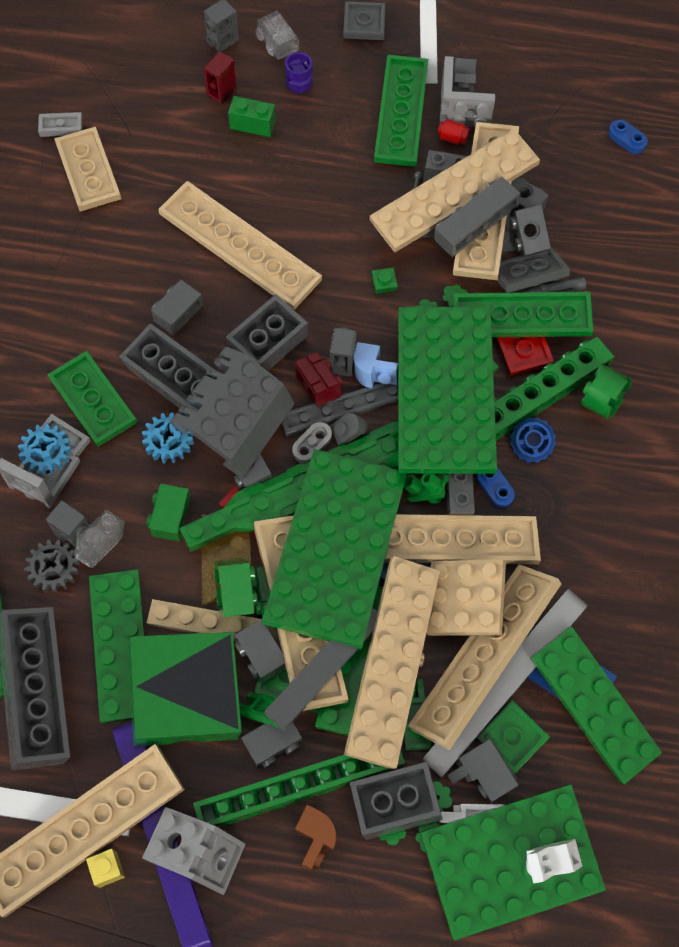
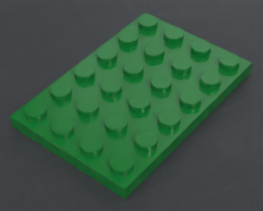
(484, 858)

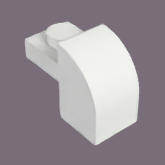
(553, 860)

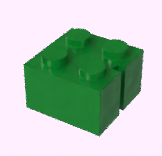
(235, 591)

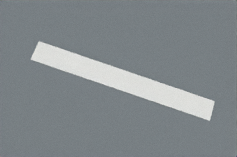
(428, 38)

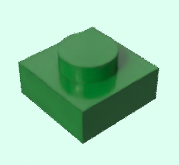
(384, 280)

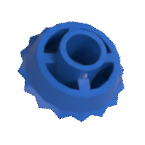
(533, 440)

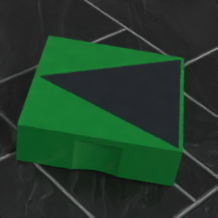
(184, 688)

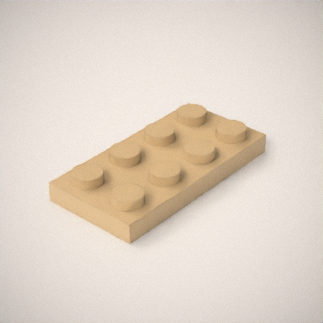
(87, 169)

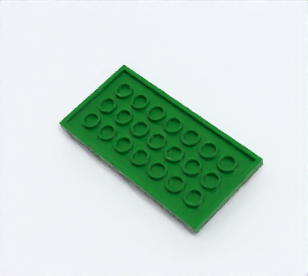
(446, 391)
(335, 549)

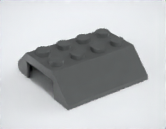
(235, 409)

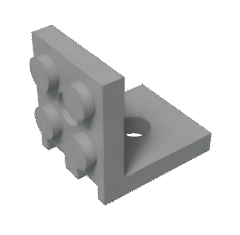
(457, 104)
(36, 486)
(204, 852)

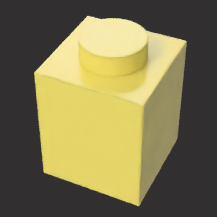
(105, 868)

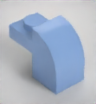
(371, 369)

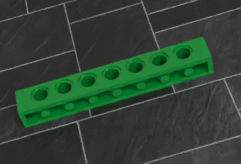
(591, 351)
(286, 789)

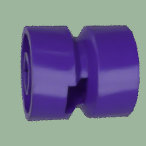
(298, 72)

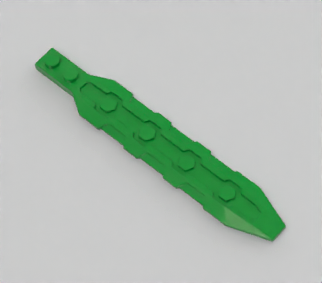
(281, 494)

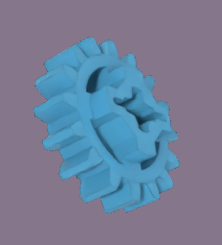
(159, 432)
(34, 447)

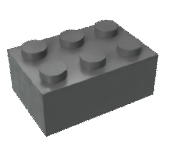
(269, 333)
(396, 801)

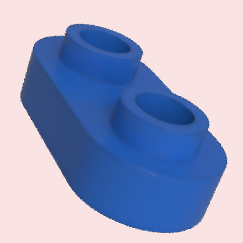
(625, 136)
(493, 486)

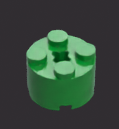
(605, 392)

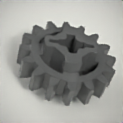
(47, 575)

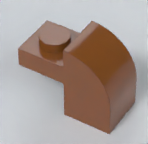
(321, 831)

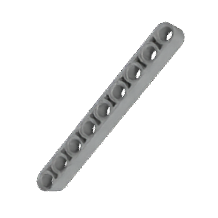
(558, 618)

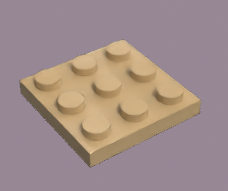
(468, 598)

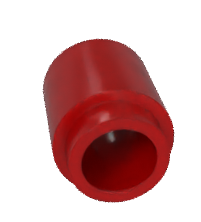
(453, 131)

